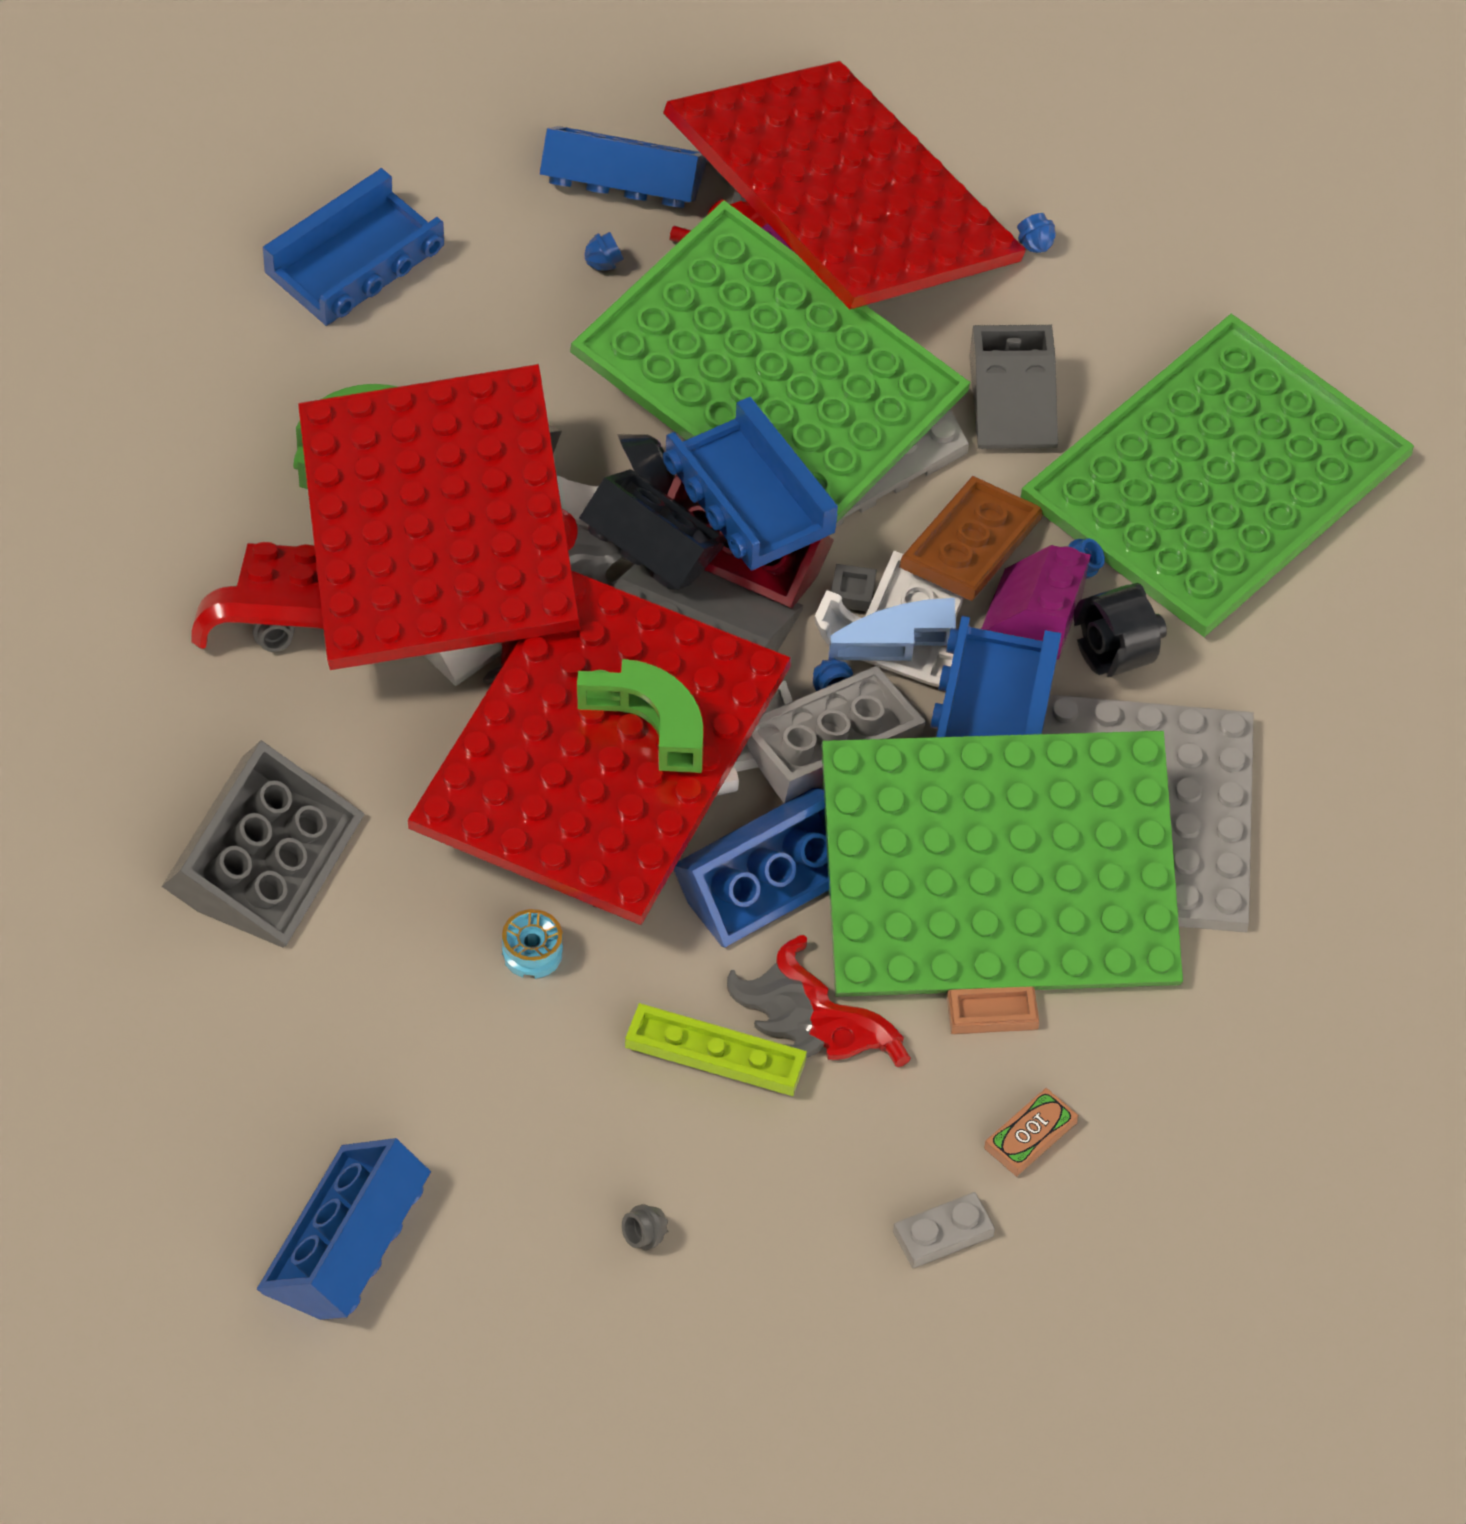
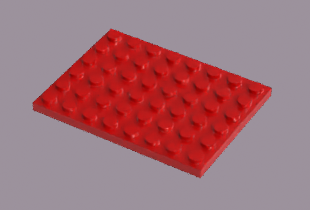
(844, 183)
(436, 517)
(580, 790)

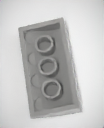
(857, 708)

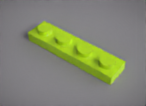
(715, 1049)

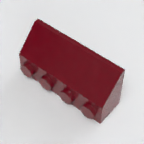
(780, 580)

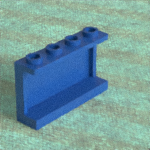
(351, 248)
(752, 487)
(995, 683)

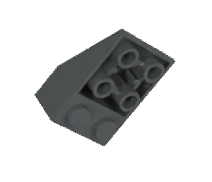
(1014, 386)

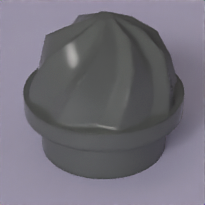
(273, 637)
(644, 1226)

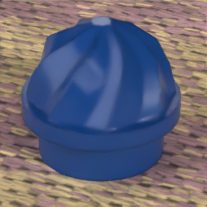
(1036, 233)
(603, 252)
(1090, 547)
(830, 672)

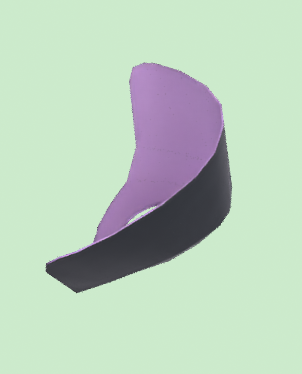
(647, 459)

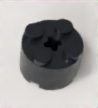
(1119, 630)

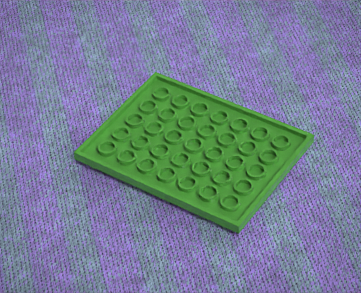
(749, 318)
(1217, 473)
(1000, 863)

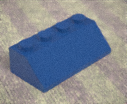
(622, 164)
(759, 869)
(346, 1229)

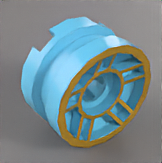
(532, 928)

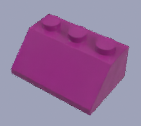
(1039, 594)

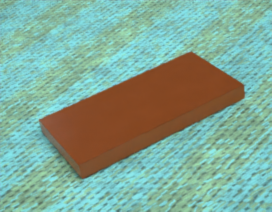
(971, 538)

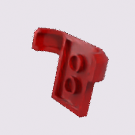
(273, 589)

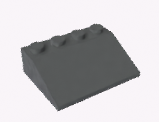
(718, 605)
(264, 847)

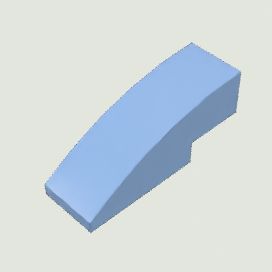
(895, 631)

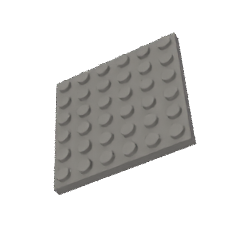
(1208, 796)

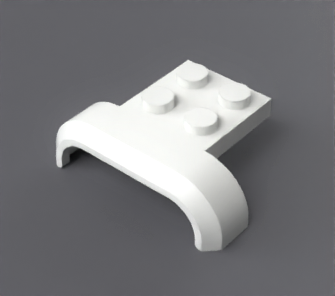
(894, 589)

